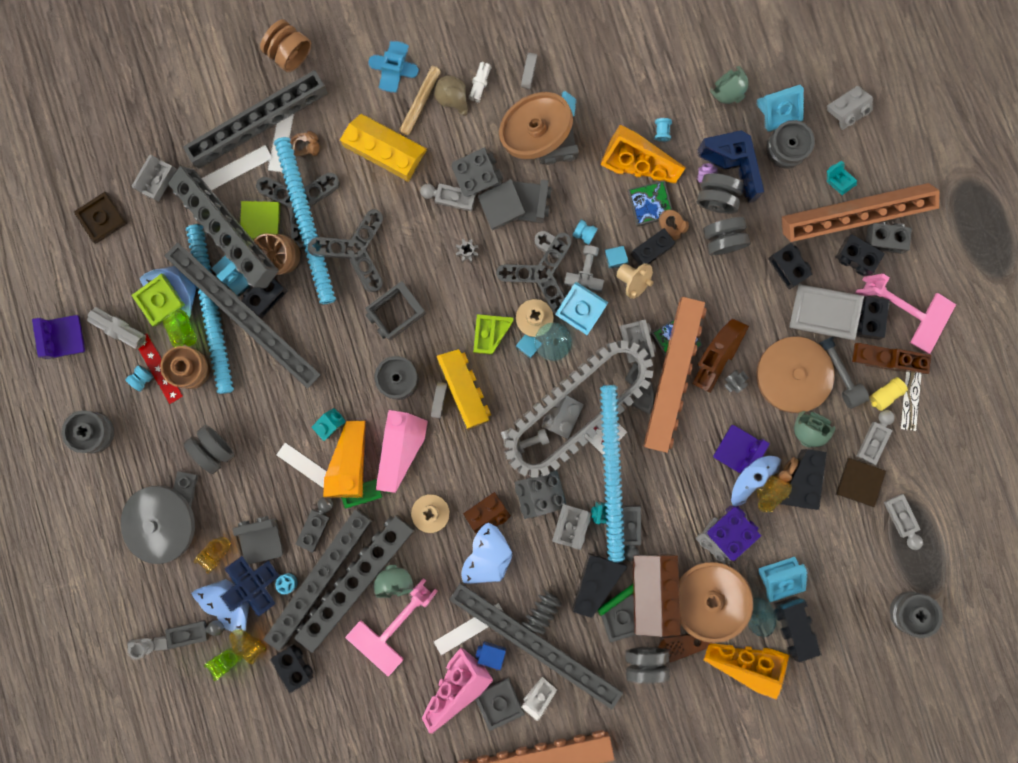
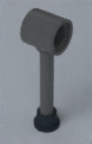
(855, 394)

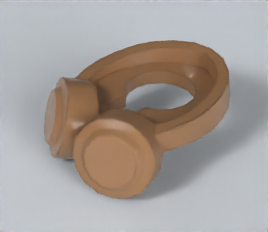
(312, 148)
(682, 226)
(786, 474)

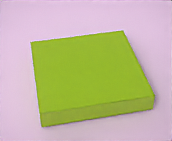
(260, 217)
(158, 299)

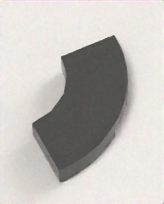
(646, 401)

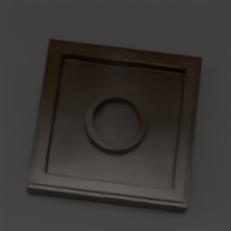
(100, 217)
(861, 482)

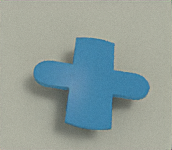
(393, 66)

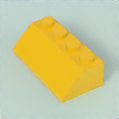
(382, 146)
(463, 389)

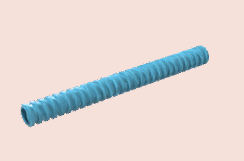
(304, 218)
(211, 314)
(612, 473)

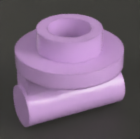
(706, 169)

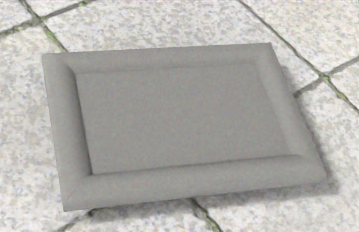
(826, 312)

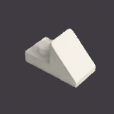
(538, 698)

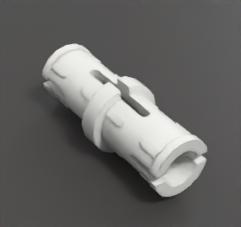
(479, 82)

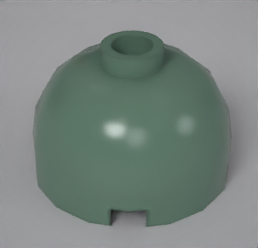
(731, 86)
(813, 429)
(393, 582)

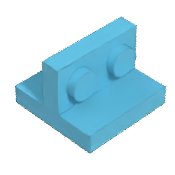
(782, 106)
(228, 274)
(581, 308)
(783, 579)

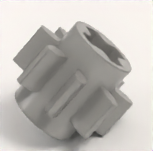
(465, 245)

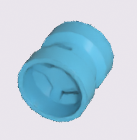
(585, 232)
(139, 378)

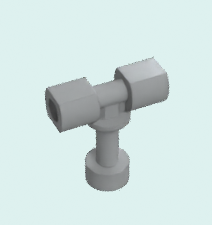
(584, 277)
(541, 437)
(140, 647)

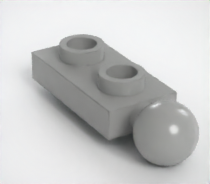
(448, 196)
(876, 438)
(904, 520)

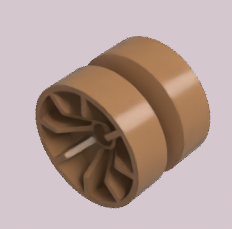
(280, 250)
(185, 367)

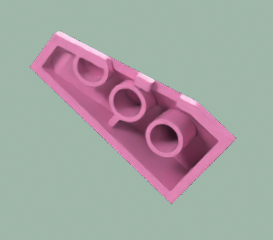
(401, 442)
(460, 686)

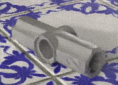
(116, 328)

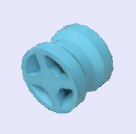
(282, 585)

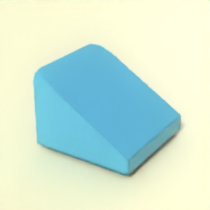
(570, 100)
(616, 257)
(527, 345)

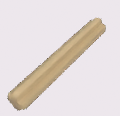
(420, 100)

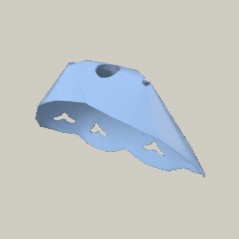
(181, 284)
(746, 478)
(490, 559)
(212, 594)

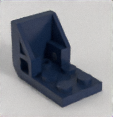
(735, 151)

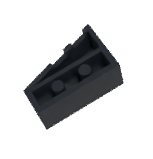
(807, 480)
(595, 584)
(797, 629)

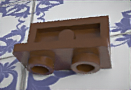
(487, 511)

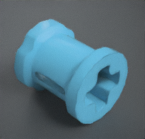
(663, 129)

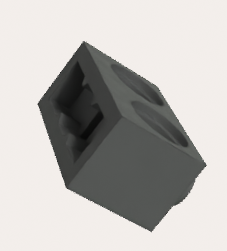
(888, 242)

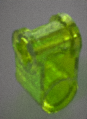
(178, 328)
(222, 663)

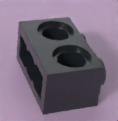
(653, 248)
(861, 250)
(785, 268)
(268, 299)
(877, 319)
(287, 670)

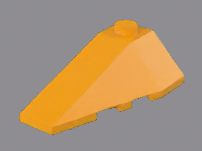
(635, 155)
(346, 467)
(756, 669)

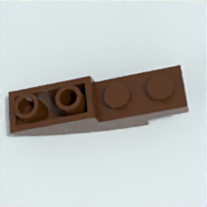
(718, 352)
(891, 358)

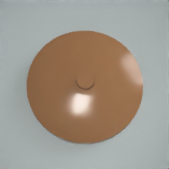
(536, 125)
(795, 374)
(714, 602)

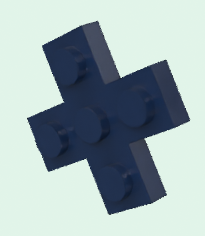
(249, 586)

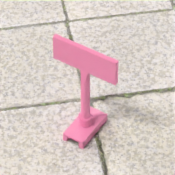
(931, 322)
(375, 646)

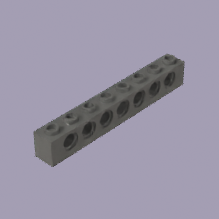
(255, 119)
(223, 228)
(318, 579)
(312, 639)

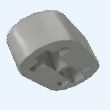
(529, 70)
(544, 247)
(439, 400)

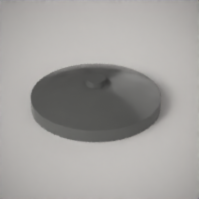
(157, 524)

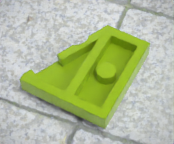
(490, 332)

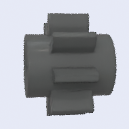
(736, 381)

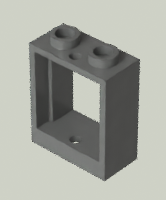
(400, 287)

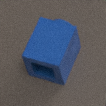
(491, 655)

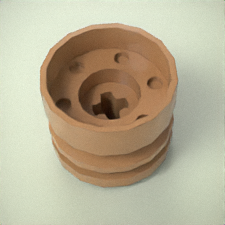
(285, 45)

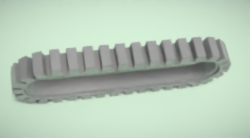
(613, 348)

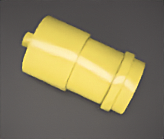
(888, 394)

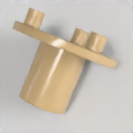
(636, 279)
(532, 316)
(430, 513)

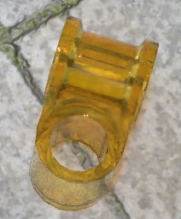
(772, 493)
(210, 556)
(248, 648)

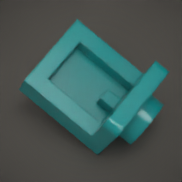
(840, 178)
(328, 424)
(598, 513)

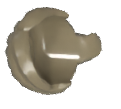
(451, 93)

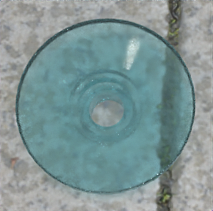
(544, 341)
(762, 619)

